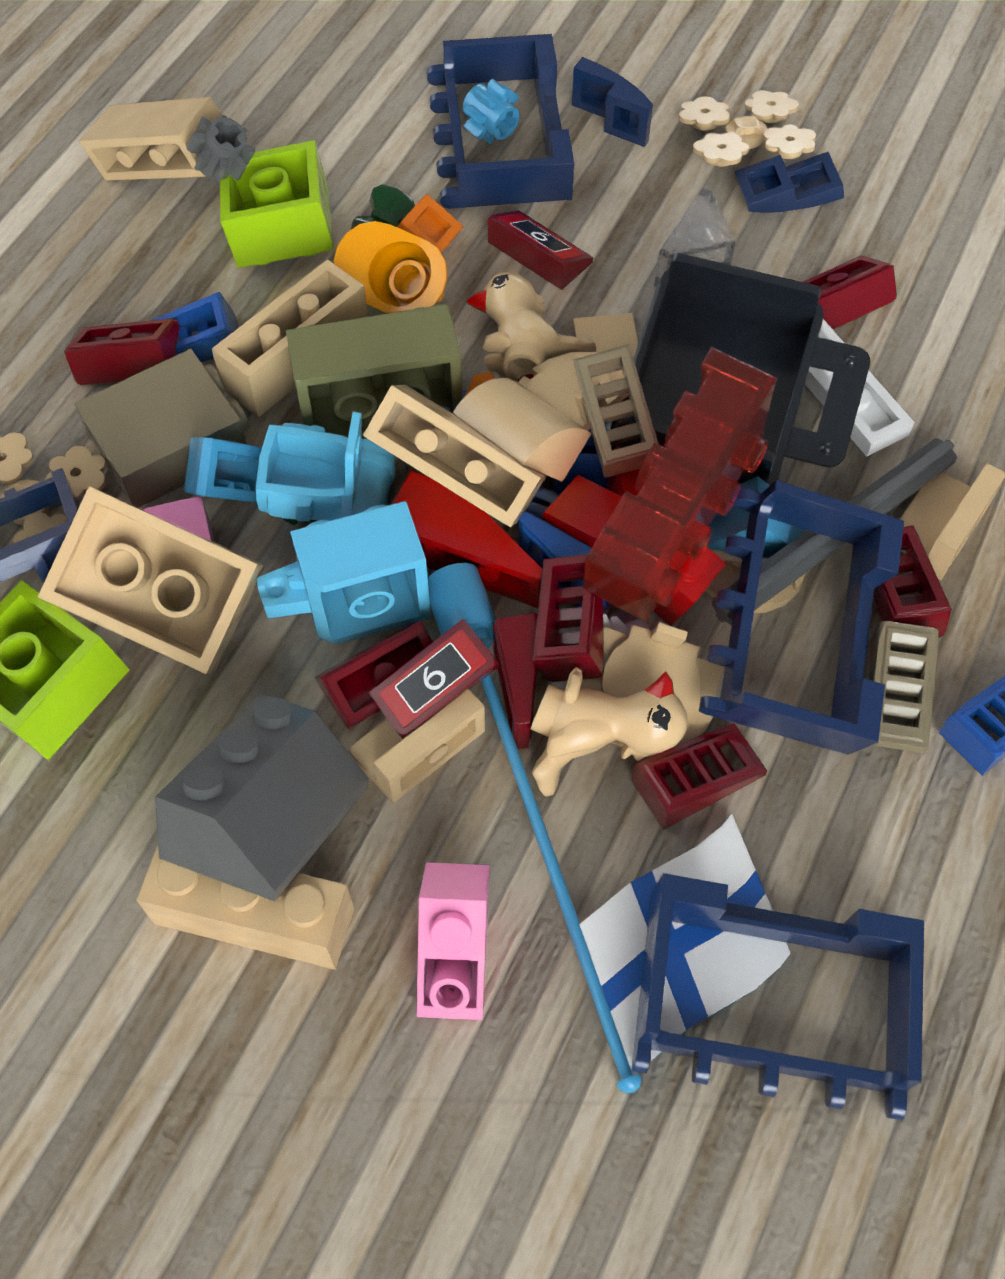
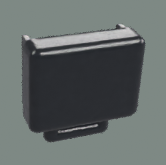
(763, 323)

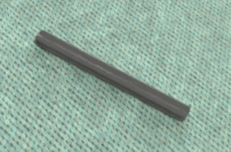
(880, 496)

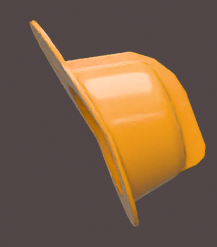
(393, 266)

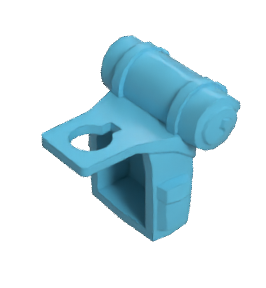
(320, 473)

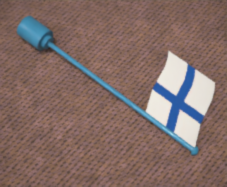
(704, 965)

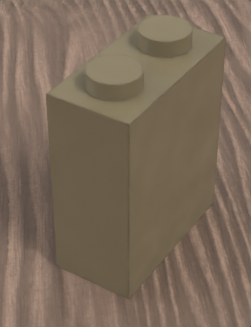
(148, 423)

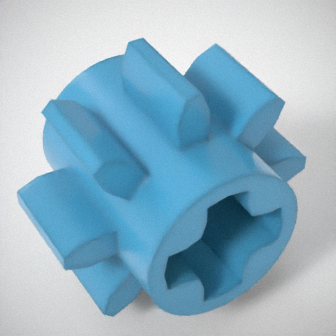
(491, 111)

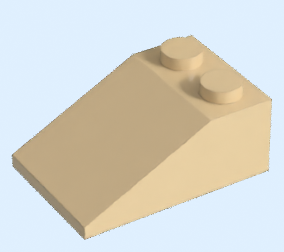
(151, 581)

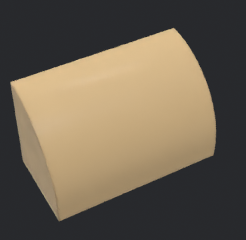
(524, 426)

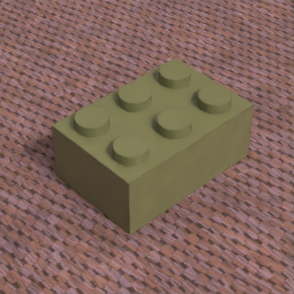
(356, 361)

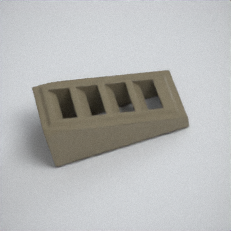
(605, 362)
(913, 651)

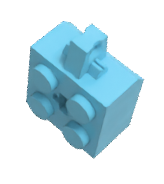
(353, 575)

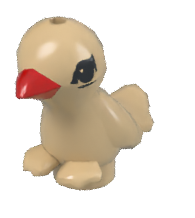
(522, 334)
(587, 720)

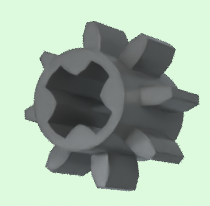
(220, 148)

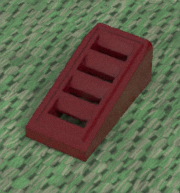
(927, 608)
(557, 652)
(517, 672)
(671, 809)

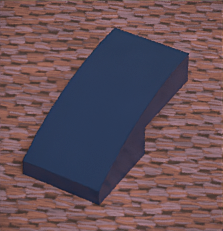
(613, 98)
(777, 188)

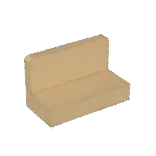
(948, 513)
(402, 764)

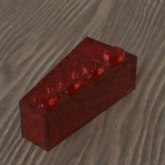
(682, 487)

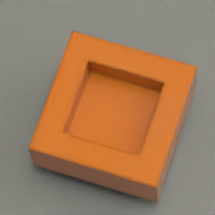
(431, 223)

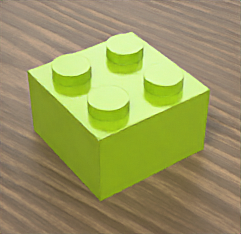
(277, 206)
(50, 670)

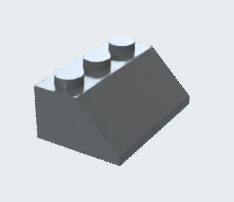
(259, 798)

